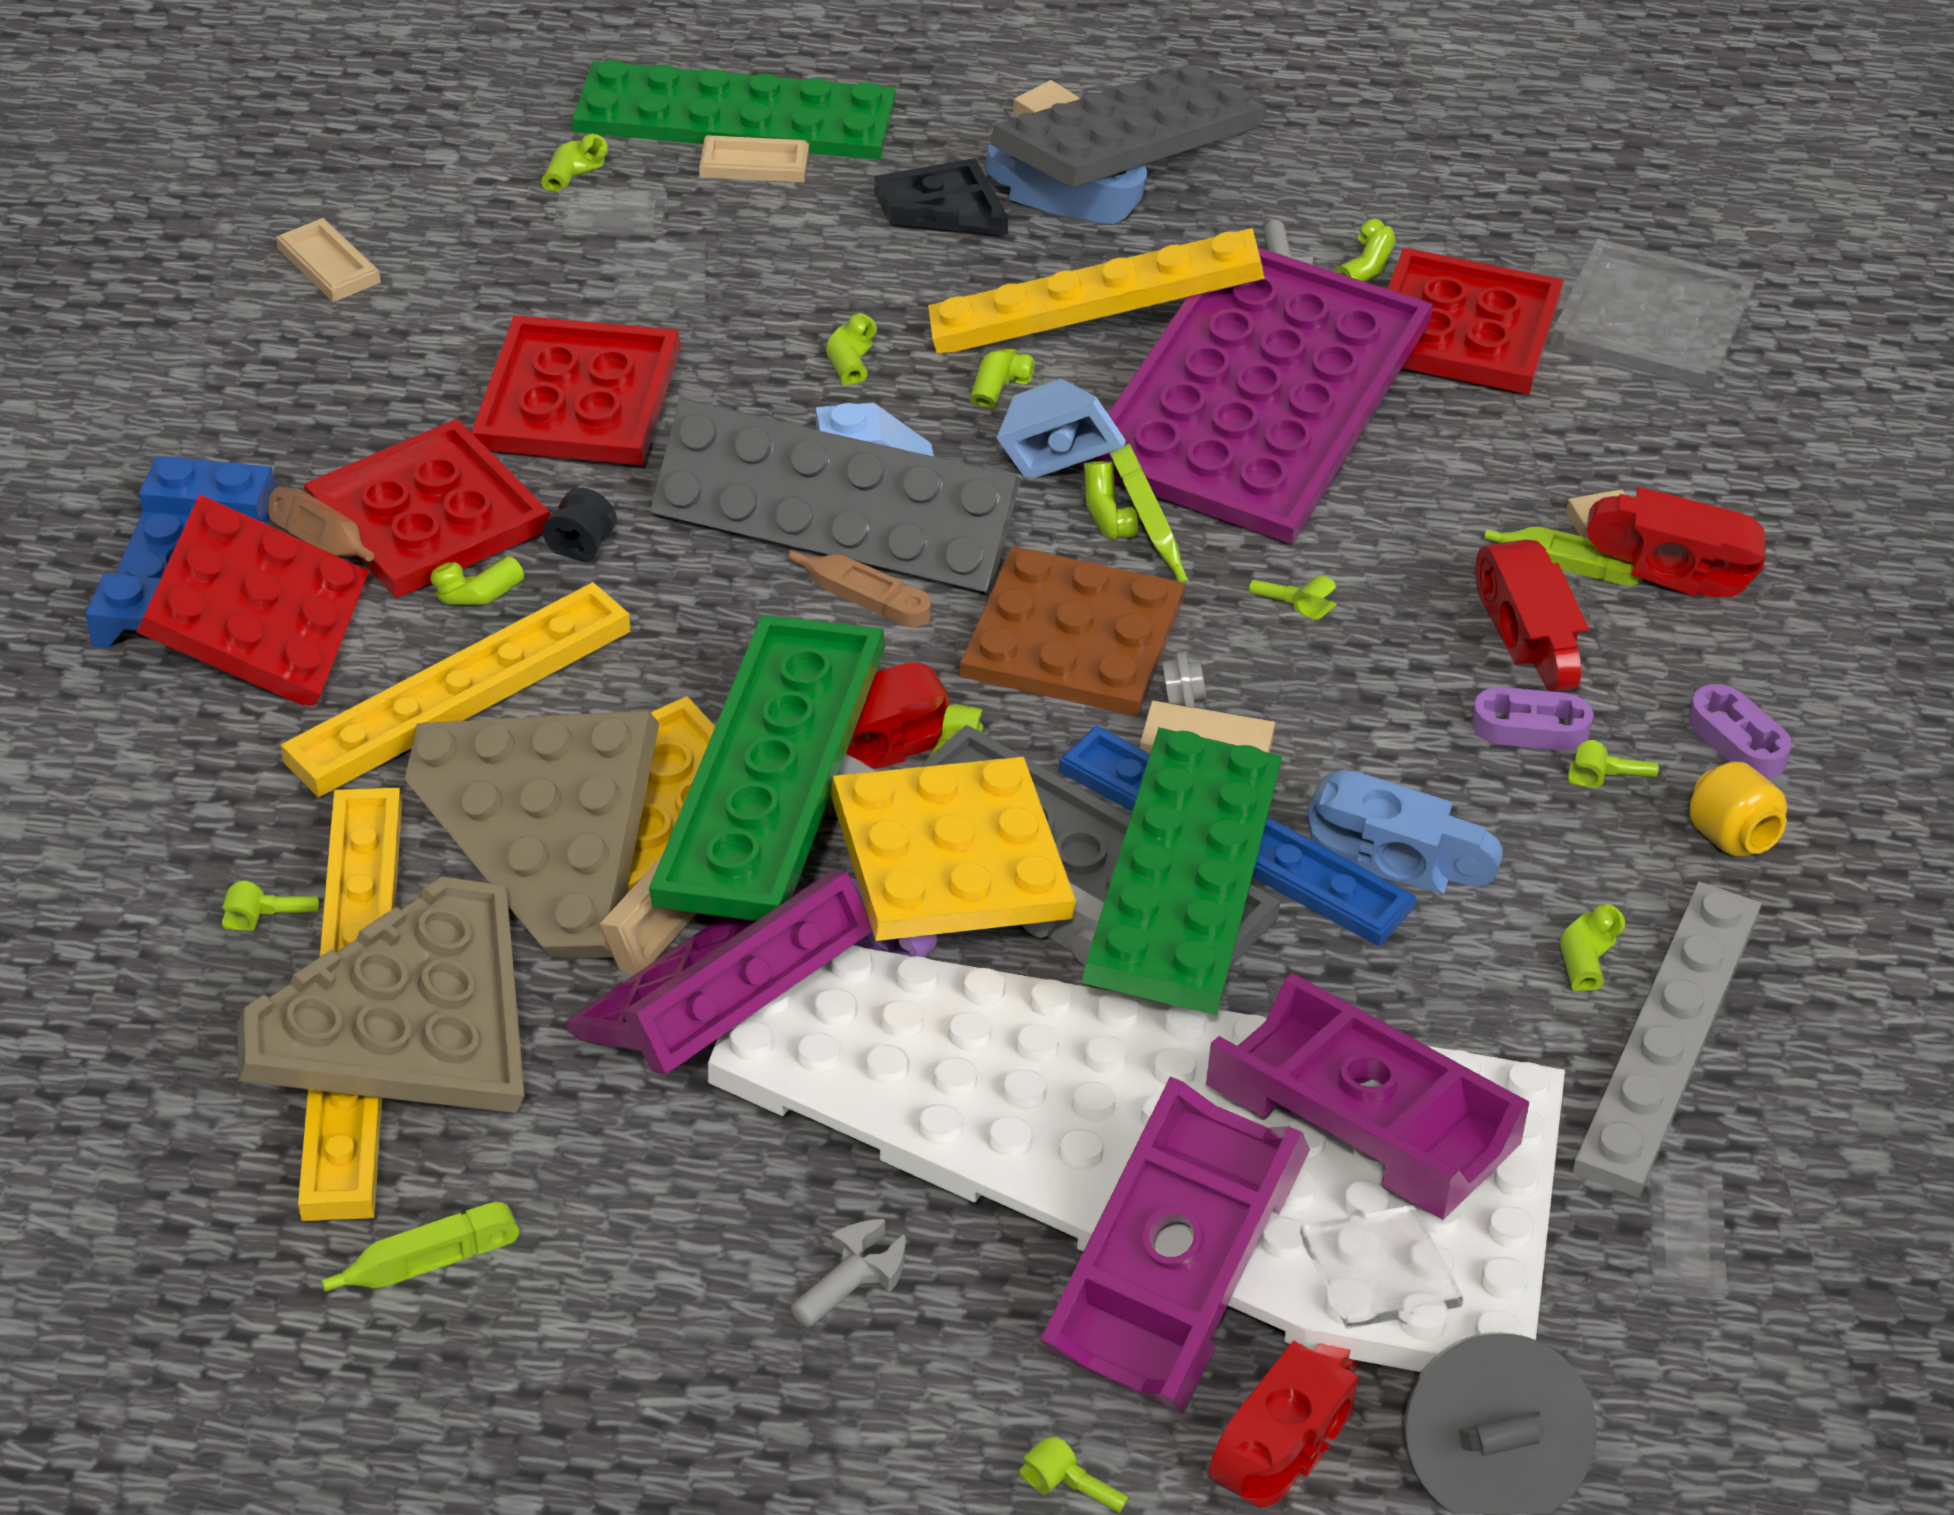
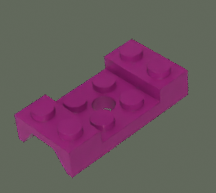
(1427, 1121)
(1153, 1315)

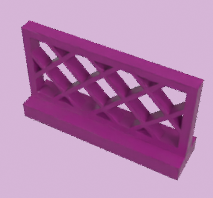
(725, 975)

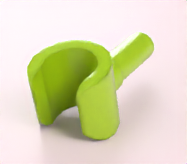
(1305, 600)
(955, 719)
(1593, 763)
(247, 901)
(1055, 1462)

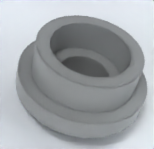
(1184, 681)

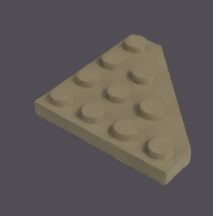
(543, 811)
(403, 1010)

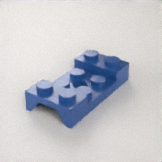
(166, 506)

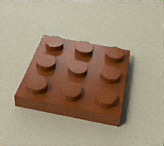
(1073, 630)

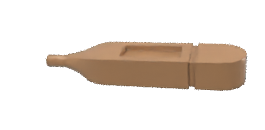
(316, 523)
(868, 588)

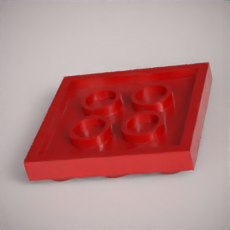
(1484, 320)
(577, 389)
(431, 505)
(254, 602)

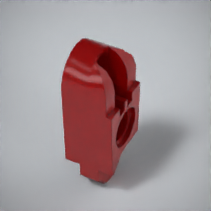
(1679, 541)
(1532, 609)
(899, 716)
(1286, 1423)

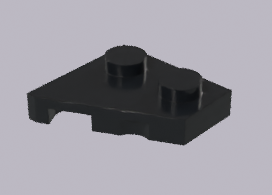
(942, 197)

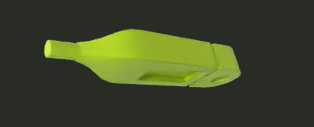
(1149, 509)
(1573, 554)
(430, 1247)

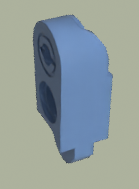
(1097, 201)
(1400, 833)

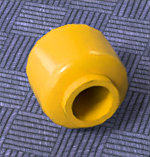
(1738, 809)

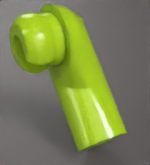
(573, 160)
(1378, 243)
(849, 345)
(997, 371)
(1102, 503)
(477, 589)
(1586, 942)

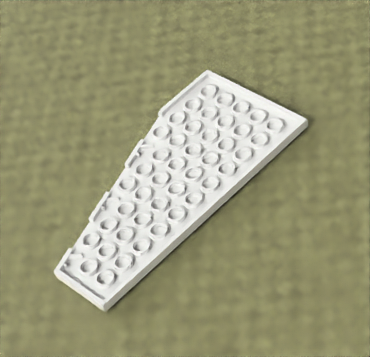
(1046, 1090)

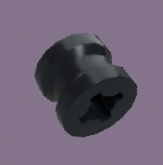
(580, 524)

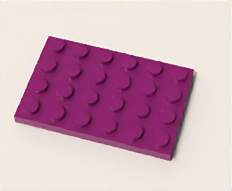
(1265, 392)

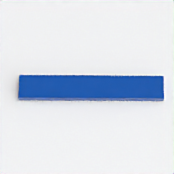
(1285, 858)

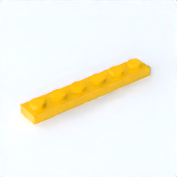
(1095, 291)
(455, 688)

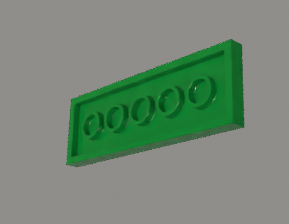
(691, 104)
(768, 769)
(1184, 872)

